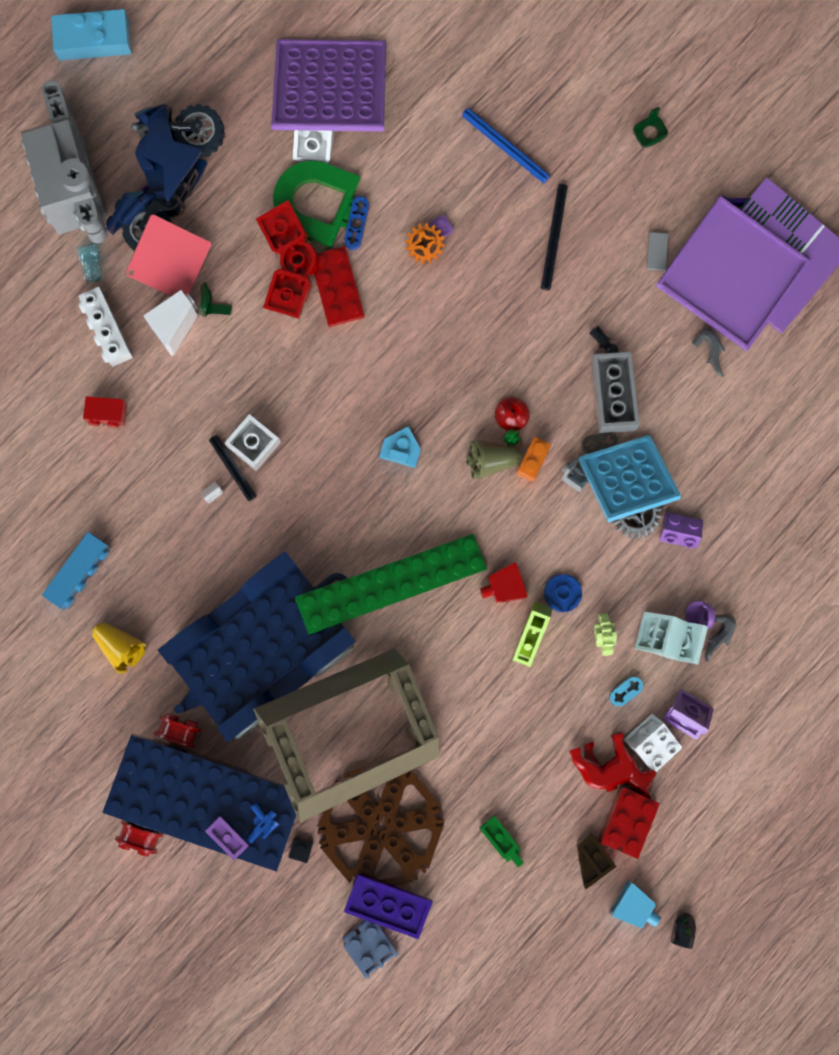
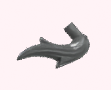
(715, 347)
(724, 635)

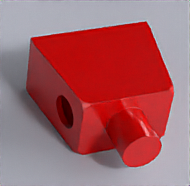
(505, 585)

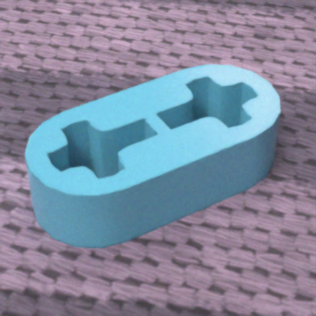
(628, 695)

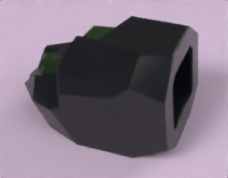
(684, 931)

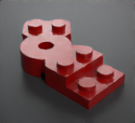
(288, 239)

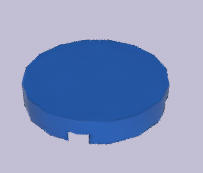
(563, 593)

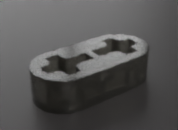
(598, 438)

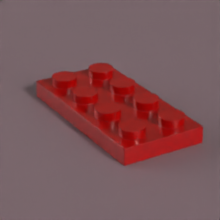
(337, 287)

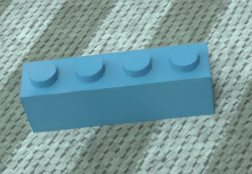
(76, 571)

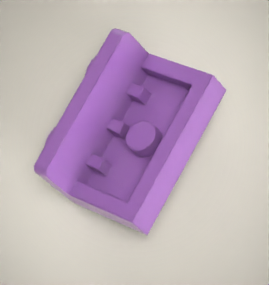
(681, 530)

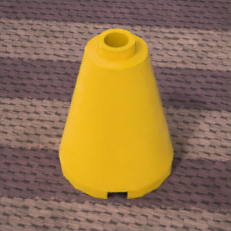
(118, 647)

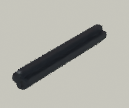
(232, 468)

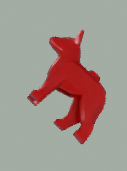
(614, 772)

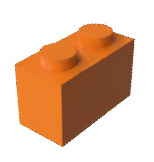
(533, 459)

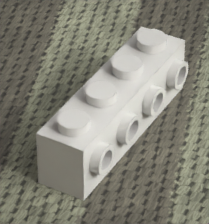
(105, 327)

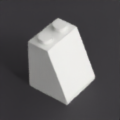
(173, 320)

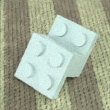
(671, 637)

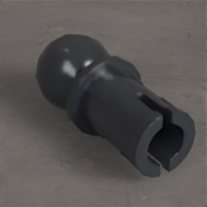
(603, 340)

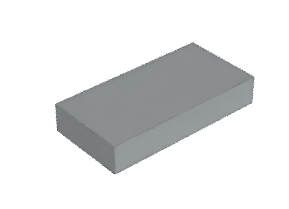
(657, 251)

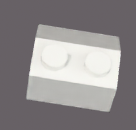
(313, 145)

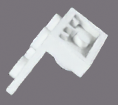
(653, 742)

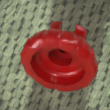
(509, 420)

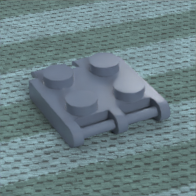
(369, 947)

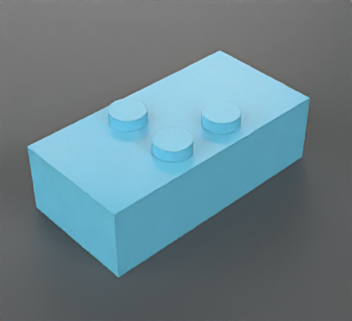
(91, 34)

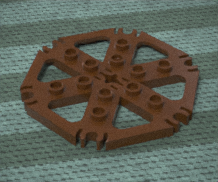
(393, 841)

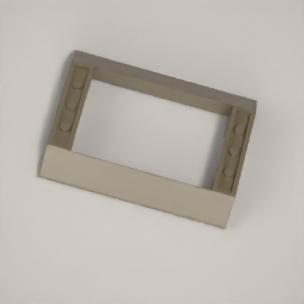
(277, 733)

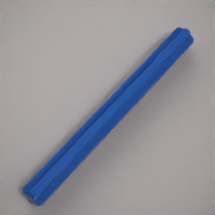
(506, 145)

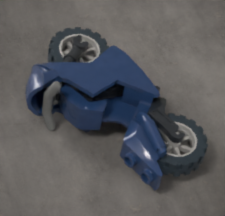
(169, 165)

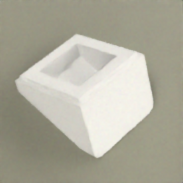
(211, 492)

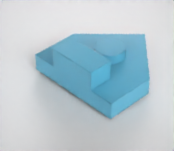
(401, 448)

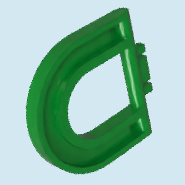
(328, 176)

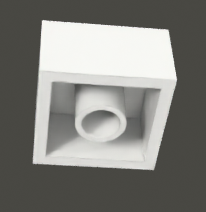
(252, 442)

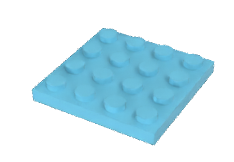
(629, 478)

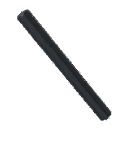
(554, 237)

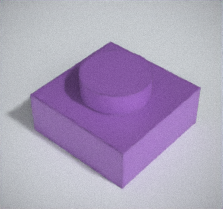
(441, 224)

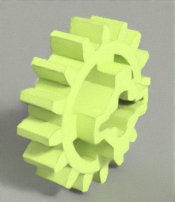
(605, 634)

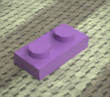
(226, 837)

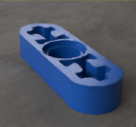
(350, 229)

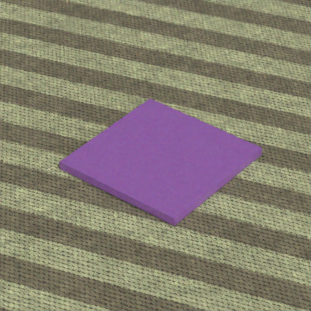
(733, 273)

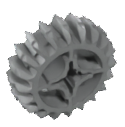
(639, 521)

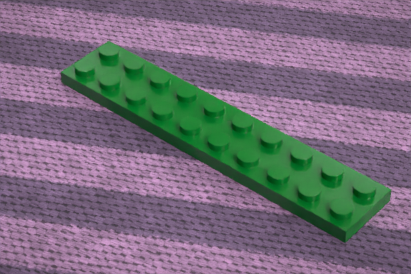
(390, 584)

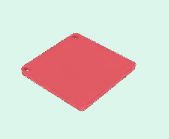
(168, 257)

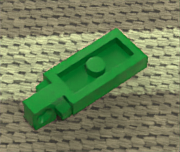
(501, 840)

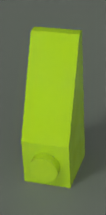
(532, 634)

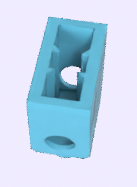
(635, 907)

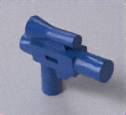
(263, 822)

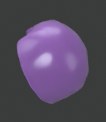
(700, 613)

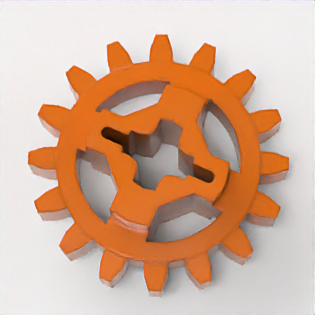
(417, 246)

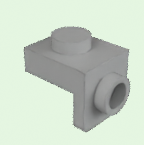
(574, 476)

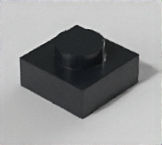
(300, 850)

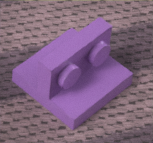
(689, 714)

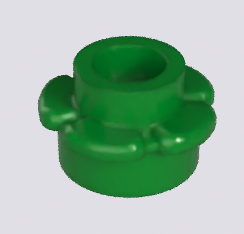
(512, 437)

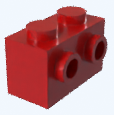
(105, 411)

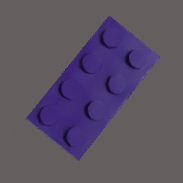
(388, 906)

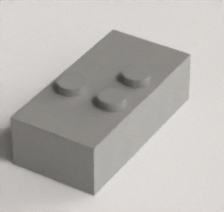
(614, 392)

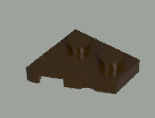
(593, 861)

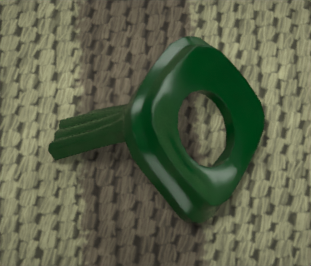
(652, 120)
(207, 308)

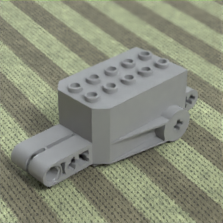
(64, 170)

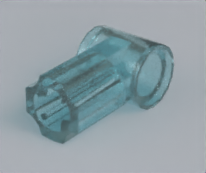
(89, 257)

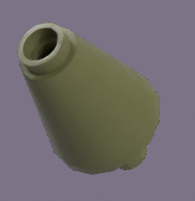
(490, 458)

